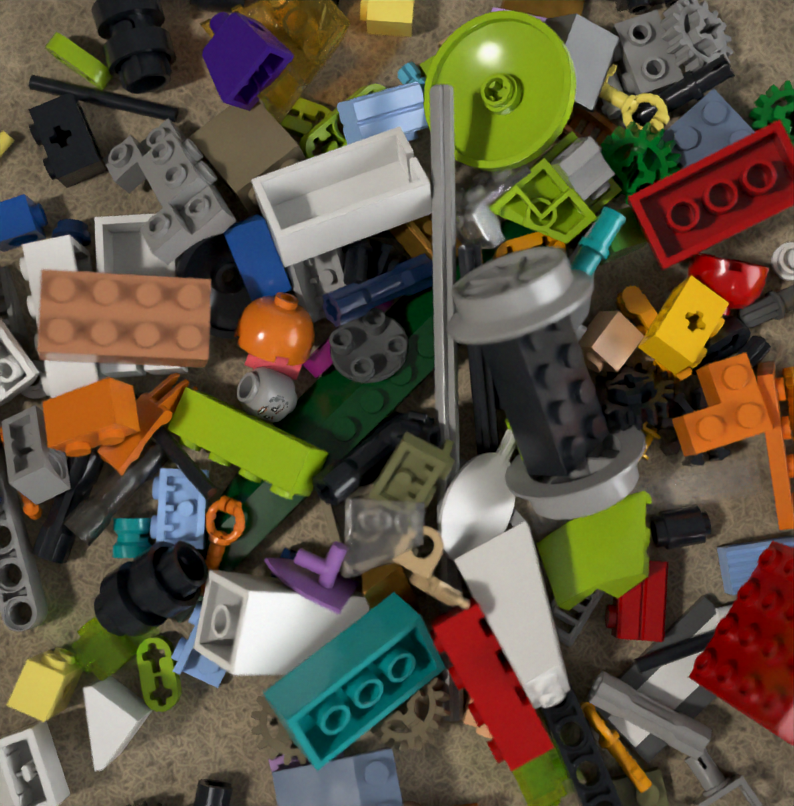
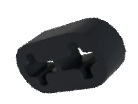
(726, 342)

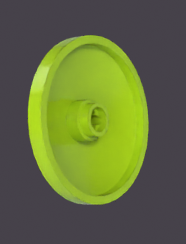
(508, 87)

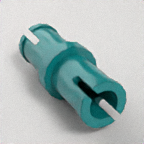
(596, 244)

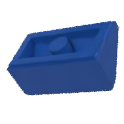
(257, 258)

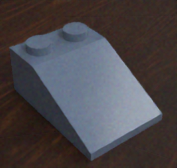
(344, 781)

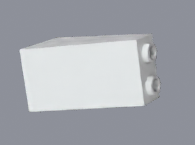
(513, 596)
(264, 625)

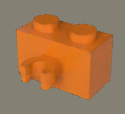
(91, 417)

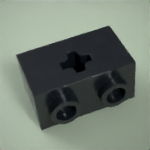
(58, 120)

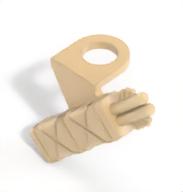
(420, 572)

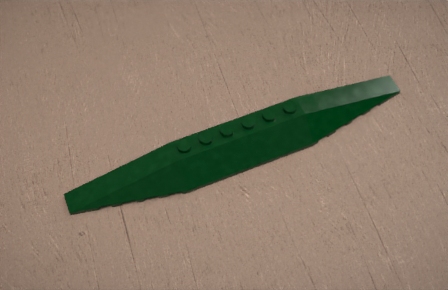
(337, 418)

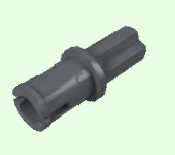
(771, 306)

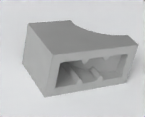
(584, 168)

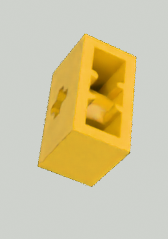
(684, 326)

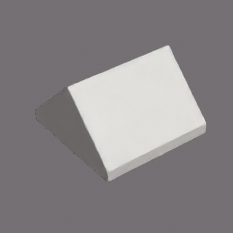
(112, 718)

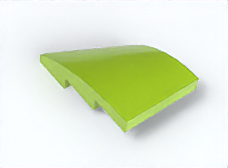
(546, 201)
(598, 552)

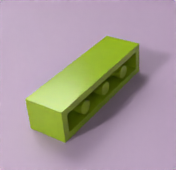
(247, 442)

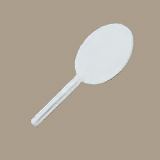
(477, 501)

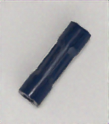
(357, 299)

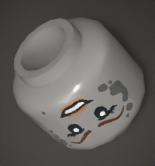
(267, 394)

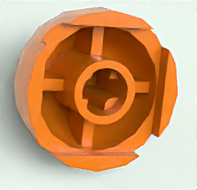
(276, 328)

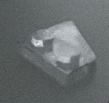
(380, 532)

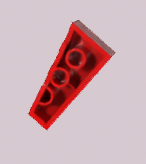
(491, 685)

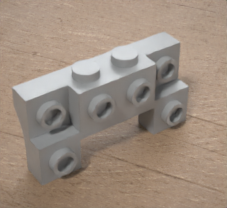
(182, 185)

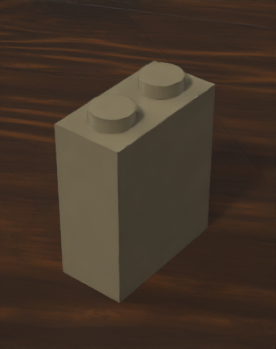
(246, 146)

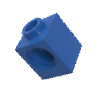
(21, 222)

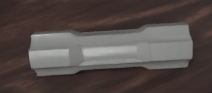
(648, 714)

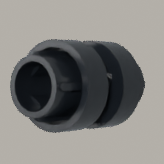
(135, 45)
(150, 588)

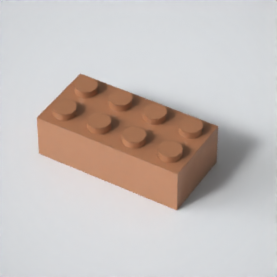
(123, 319)

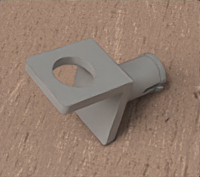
(715, 784)

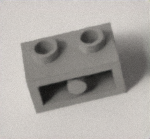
(643, 55)

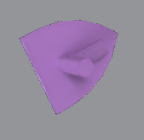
(317, 577)

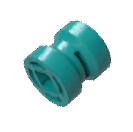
(131, 536)

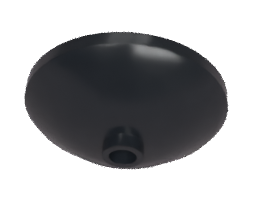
(227, 299)

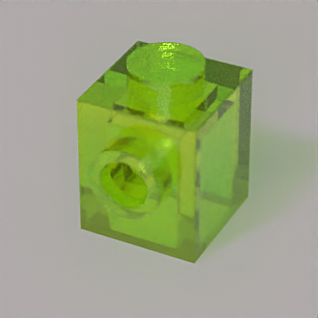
(101, 650)
(542, 781)

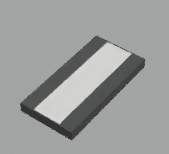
(669, 682)

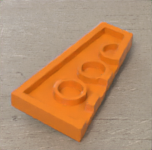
(781, 463)

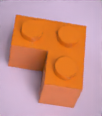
(733, 408)

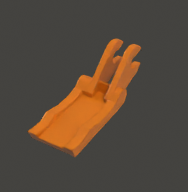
(153, 411)

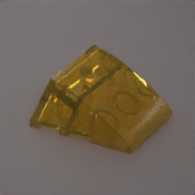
(309, 31)

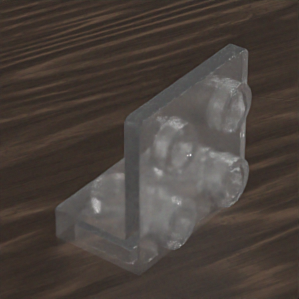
(473, 218)

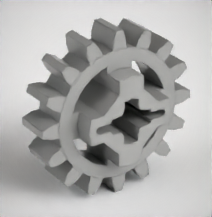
(694, 34)

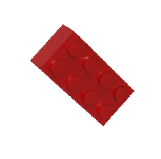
(717, 196)

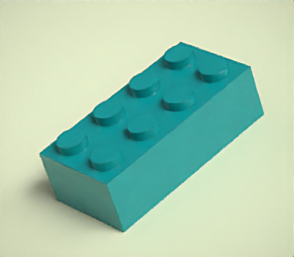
(355, 680)

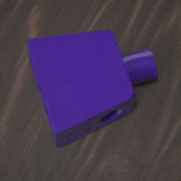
(243, 58)

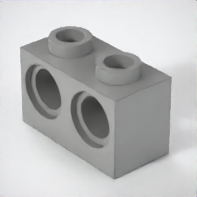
(31, 465)

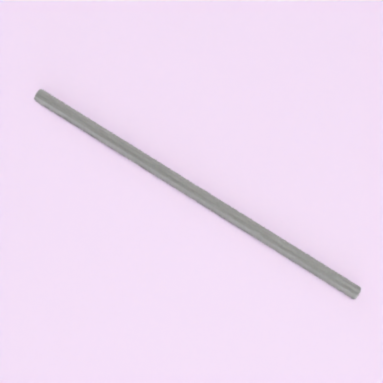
(444, 346)

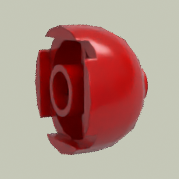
(731, 279)

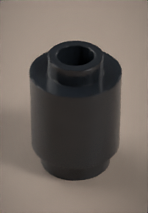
(680, 527)

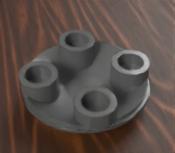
(369, 347)

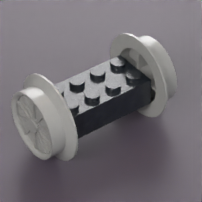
(525, 330)

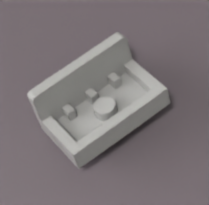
(315, 278)

